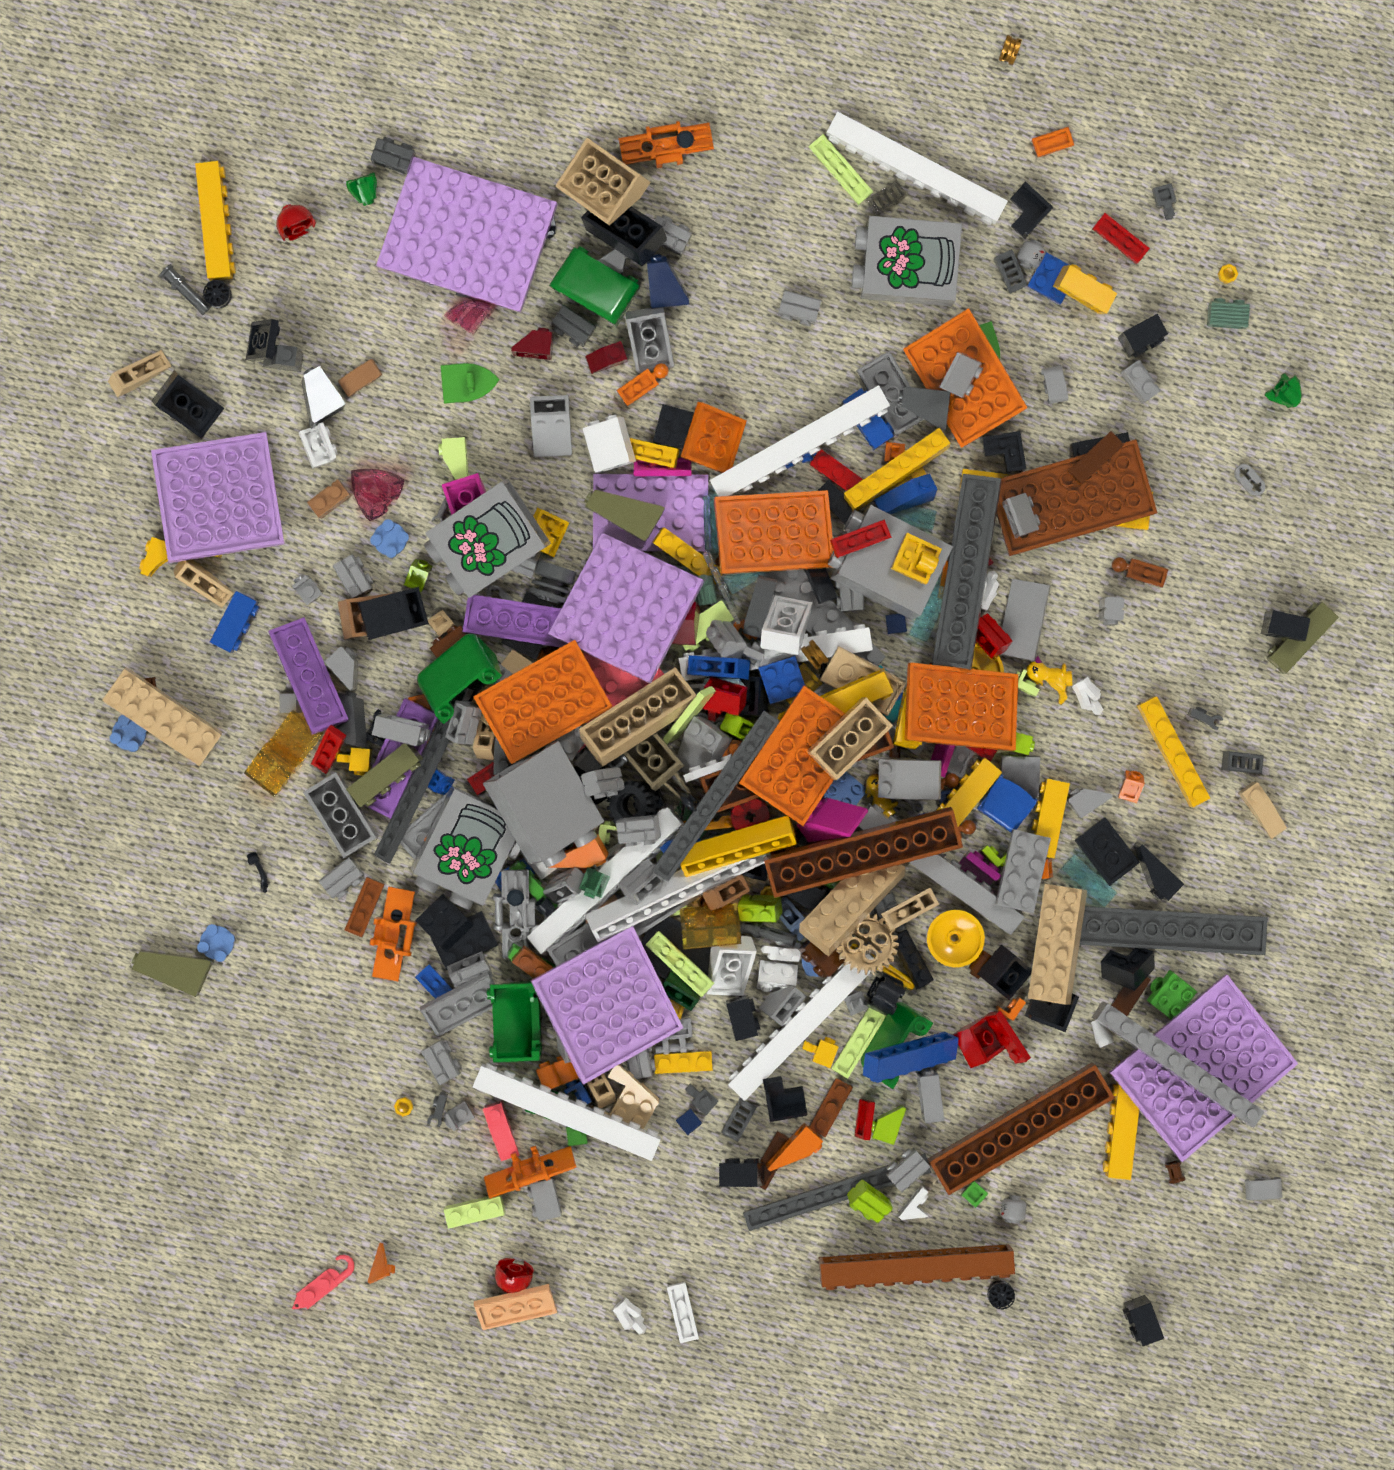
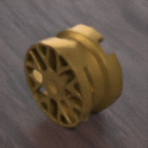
(1010, 50)
(817, 654)

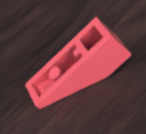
(500, 1130)

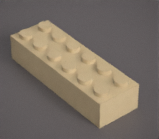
(162, 716)
(637, 717)
(848, 906)
(1057, 944)

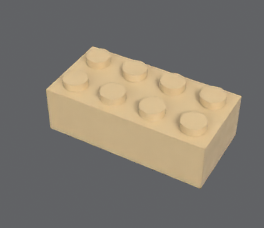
(849, 738)

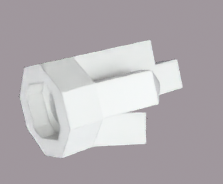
(990, 589)
(1088, 695)
(783, 952)
(629, 1316)

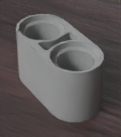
(1055, 384)
(1263, 1188)

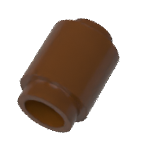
(976, 965)

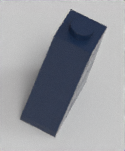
(664, 284)

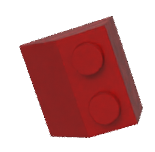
(978, 1042)

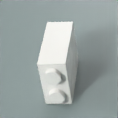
(609, 444)

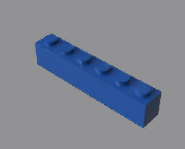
(910, 1056)

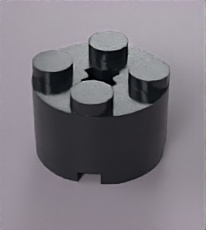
(884, 994)

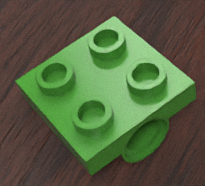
(1170, 994)

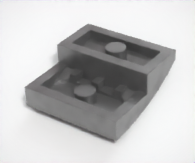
(1023, 771)

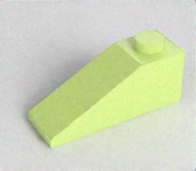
(455, 456)

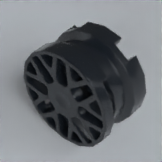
(217, 294)
(1000, 1294)

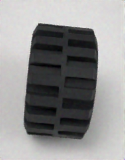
(645, 795)

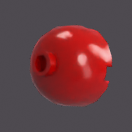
(294, 221)
(513, 1276)

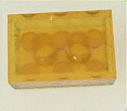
(710, 927)

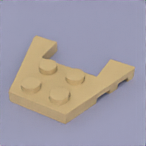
(635, 1100)

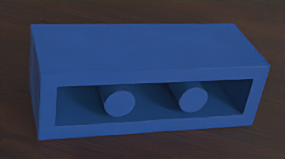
(876, 431)
(235, 622)

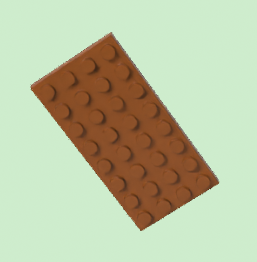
(1067, 510)

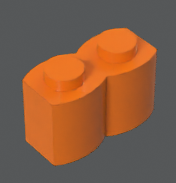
(556, 1073)

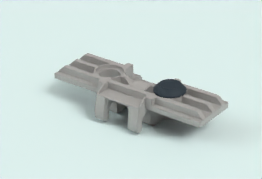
(522, 910)

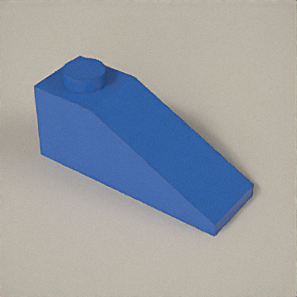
(908, 495)
(718, 667)

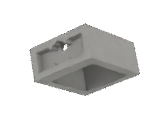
(401, 729)
(930, 1096)

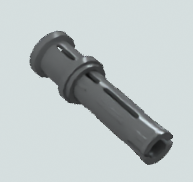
(178, 283)
(758, 930)

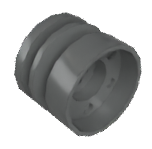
(552, 582)

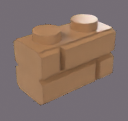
(329, 499)
(726, 892)

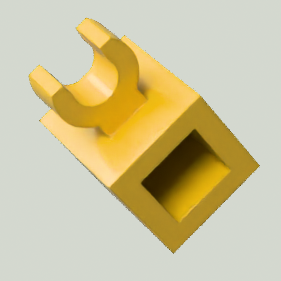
(359, 760)
(823, 1052)

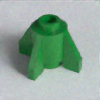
(363, 188)
(1286, 391)

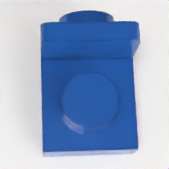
(440, 782)
(581, 1094)

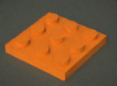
(713, 438)

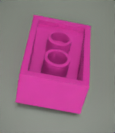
(463, 491)
(832, 820)

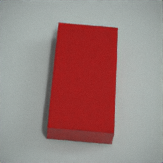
(864, 1119)

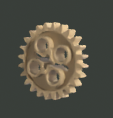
(857, 957)

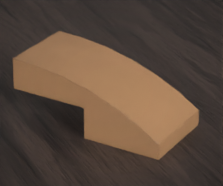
(360, 377)

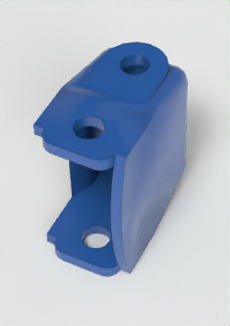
(1006, 804)

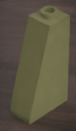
(627, 513)
(175, 970)

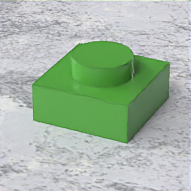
(575, 1137)
(974, 1193)

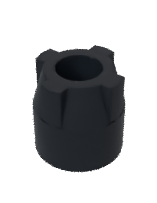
(545, 906)

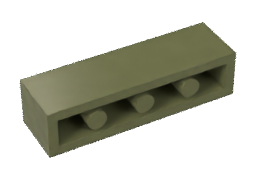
(1290, 651)
(385, 774)

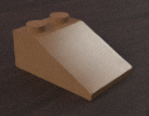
(351, 617)

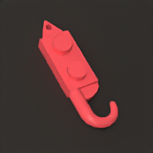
(323, 1284)

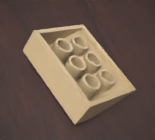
(601, 182)

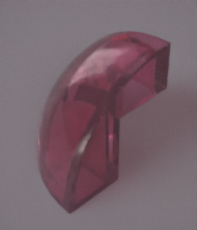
(470, 314)
(375, 490)

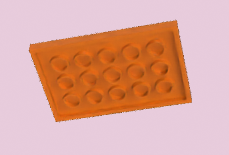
(994, 393)
(773, 532)
(543, 701)
(961, 707)
(783, 769)

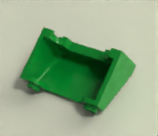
(595, 285)
(455, 671)
(515, 1022)
(895, 1031)

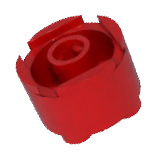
(754, 806)

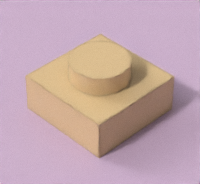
(440, 622)

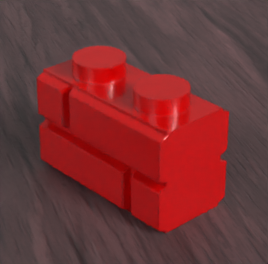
(992, 637)

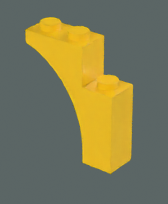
(155, 556)

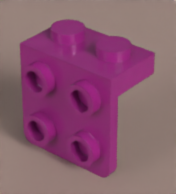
(974, 863)

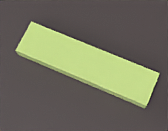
(840, 169)
(687, 716)
(680, 964)
(858, 1042)

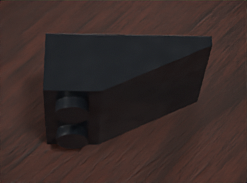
(187, 404)
(755, 698)
(1157, 875)

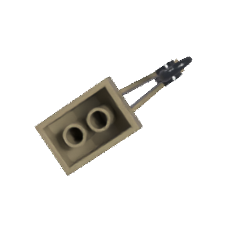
(657, 764)

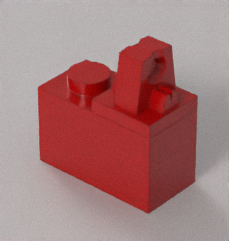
(727, 698)

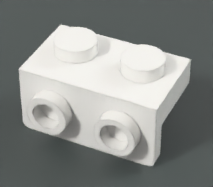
(318, 445)
(776, 976)

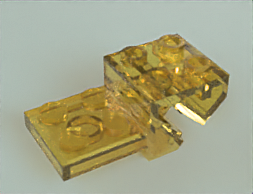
(283, 754)

